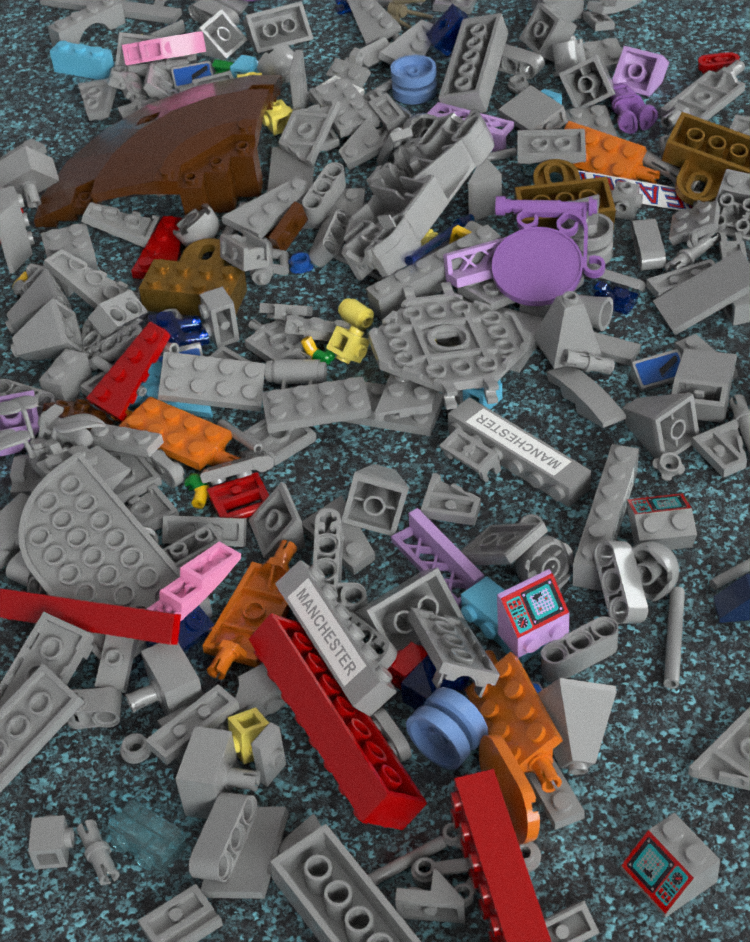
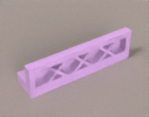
(499, 135)
(476, 272)
(442, 549)

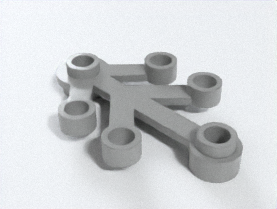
(462, 865)

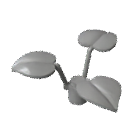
(36, 448)

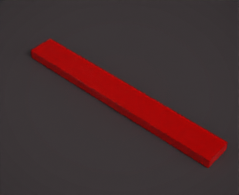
(93, 616)

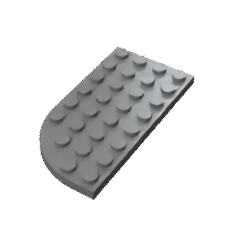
(90, 544)

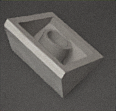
(483, 189)
(277, 521)

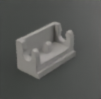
(471, 453)

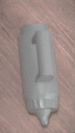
(263, 275)
(295, 371)

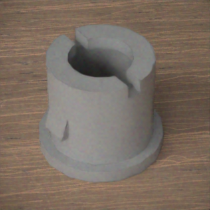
(567, 55)

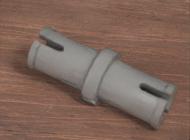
(587, 362)
(97, 852)

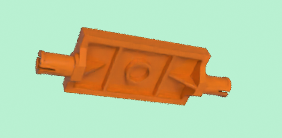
(613, 156)
(184, 434)
(246, 610)
(520, 718)

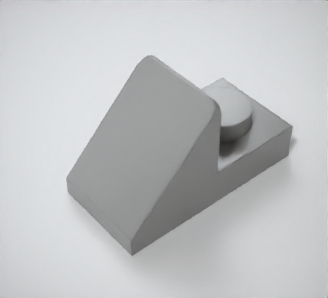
(439, 904)

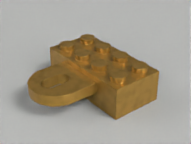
(704, 154)
(569, 190)
(181, 282)

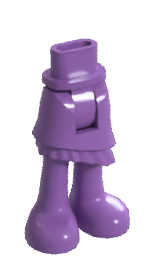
(631, 109)

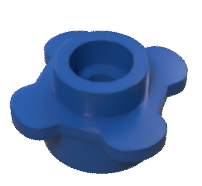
(300, 263)

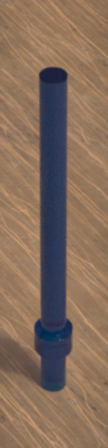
(436, 241)

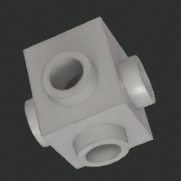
(626, 199)

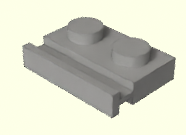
(181, 919)

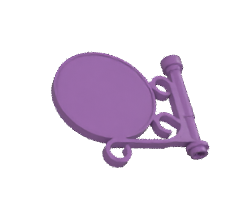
(542, 261)

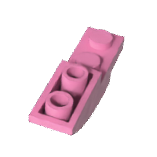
(164, 48)

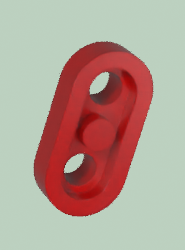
(716, 61)

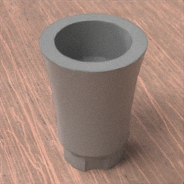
(599, 310)

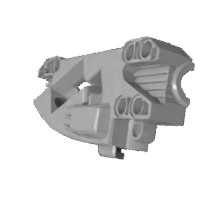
(414, 193)

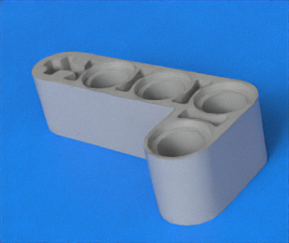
(332, 561)

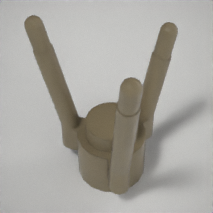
(398, 10)

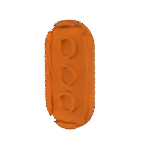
(514, 785)

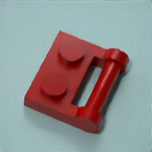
(238, 493)

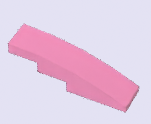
(197, 580)

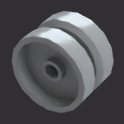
(600, 242)

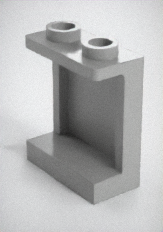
(534, 111)

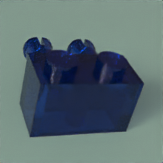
(180, 327)

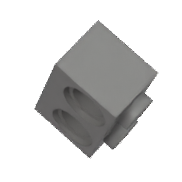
(117, 313)

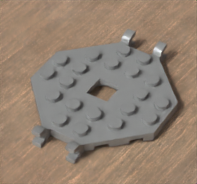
(487, 349)

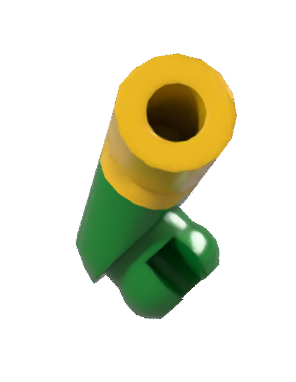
(312, 350)
(200, 489)

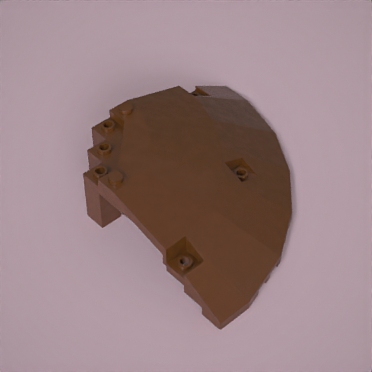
(181, 145)

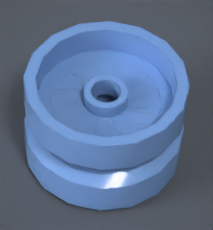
(413, 79)
(446, 728)

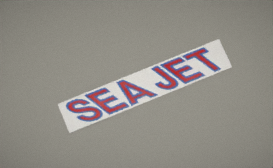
(652, 193)

